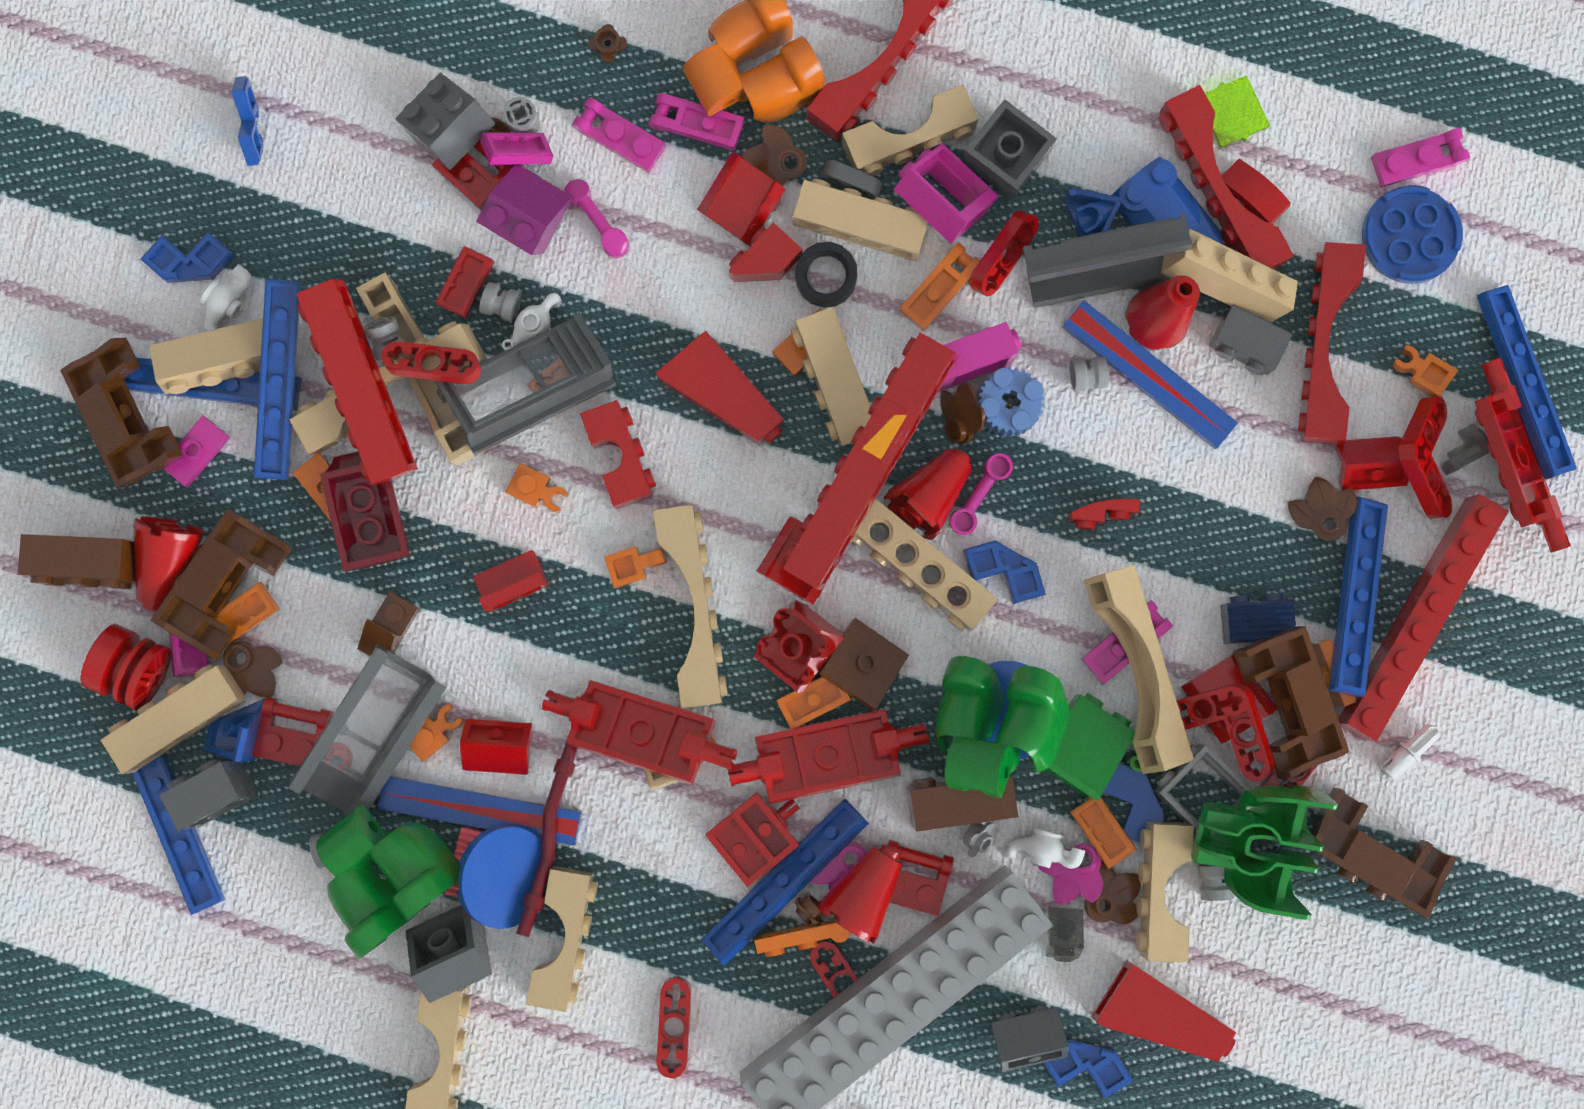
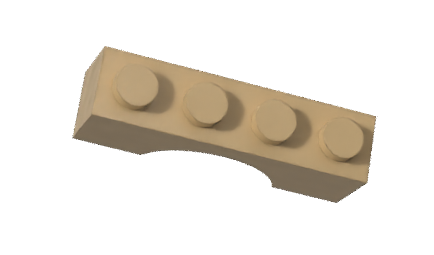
(873, 148)
(1165, 849)
(554, 983)
(445, 1021)

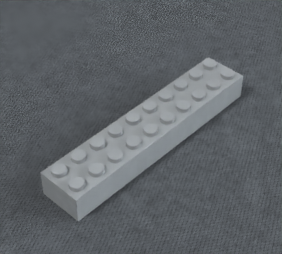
(897, 996)

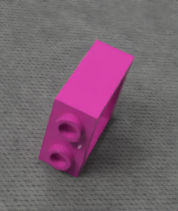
(957, 180)
(982, 354)

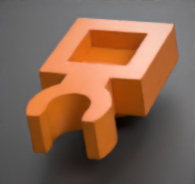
(1429, 374)
(532, 487)
(432, 734)

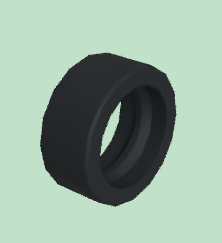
(820, 250)

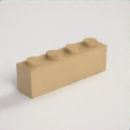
(860, 219)
(1233, 278)
(208, 357)
(834, 373)
(173, 719)

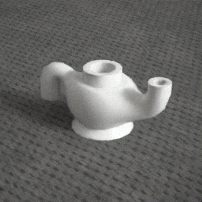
(224, 298)
(532, 321)
(1045, 849)

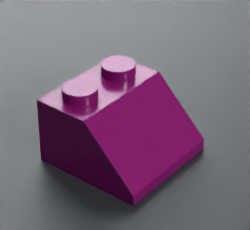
(525, 210)

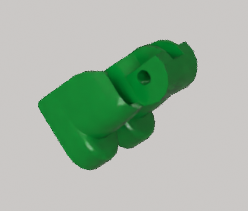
(970, 710)
(410, 858)
(1257, 876)

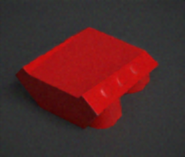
(741, 198)
(773, 563)
(798, 645)
(1221, 675)

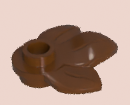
(771, 155)
(962, 413)
(1324, 504)
(255, 672)
(1118, 896)

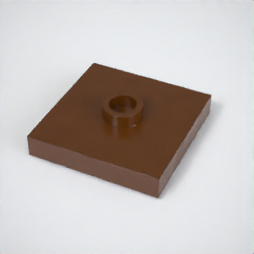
(864, 664)

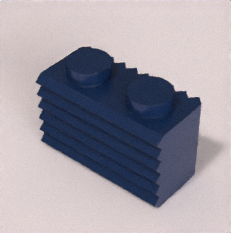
(1256, 620)

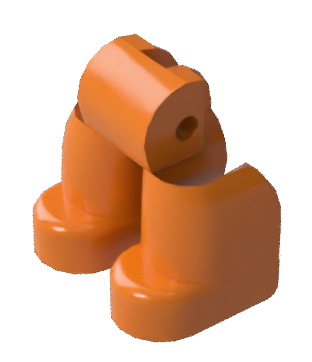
(774, 87)

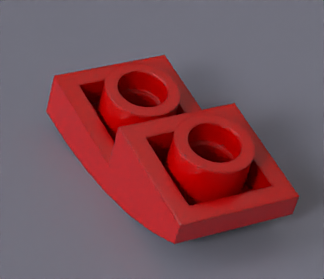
(1255, 191)
(1094, 513)

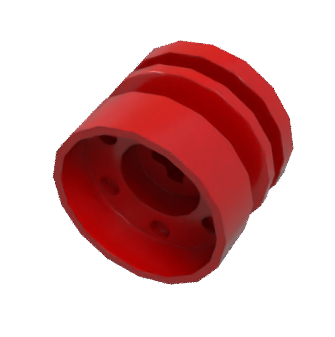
(125, 666)

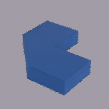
(247, 107)
(201, 263)
(1019, 571)
(1135, 789)
(1100, 1062)

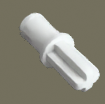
(1409, 752)

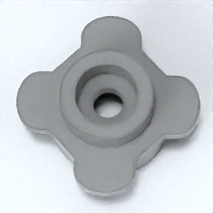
(978, 838)

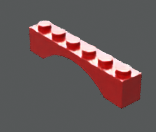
(843, 100)
(1190, 123)
(1326, 409)

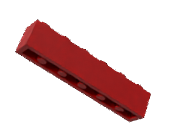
(356, 381)

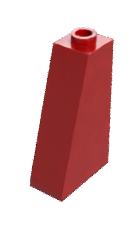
(717, 386)
(1156, 1013)

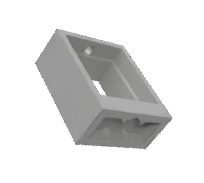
(1170, 778)

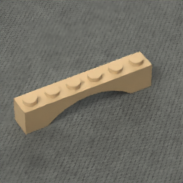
(385, 300)
(323, 427)
(699, 676)
(1159, 732)

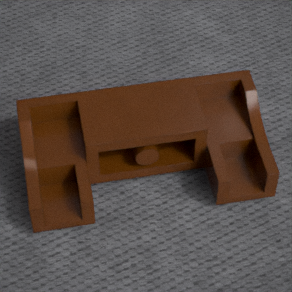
(113, 416)
(211, 580)
(1300, 698)
(1387, 873)

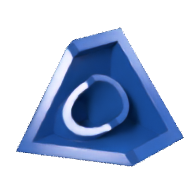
(1091, 210)
(235, 733)

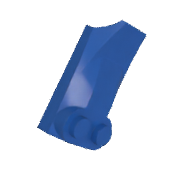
(1158, 195)

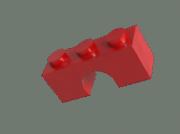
(609, 426)

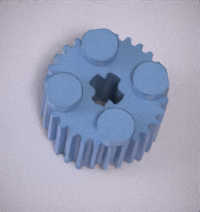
(1026, 394)

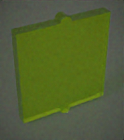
(1236, 111)

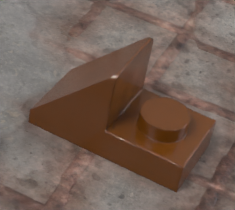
(388, 624)

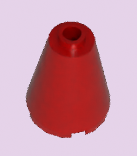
(1163, 312)
(930, 492)
(160, 555)
(864, 893)

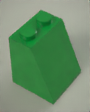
(1091, 747)

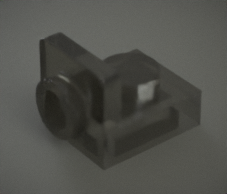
(1473, 448)
(1066, 935)

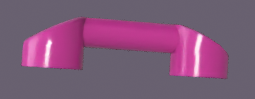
(613, 239)
(995, 467)

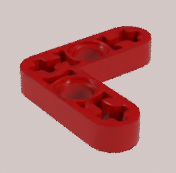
(1417, 458)
(1233, 717)

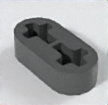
(849, 177)

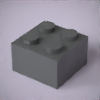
(445, 120)
(1008, 149)
(209, 794)
(447, 953)

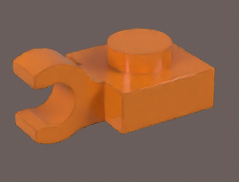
(629, 566)

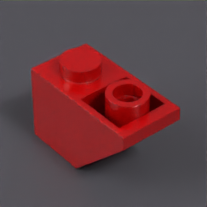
(768, 257)

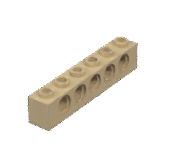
(977, 598)

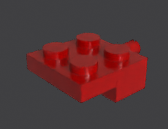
(754, 837)

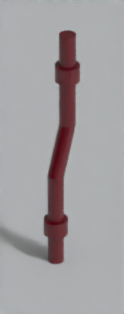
(533, 900)

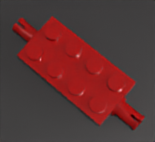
(1516, 458)
(640, 731)
(828, 756)

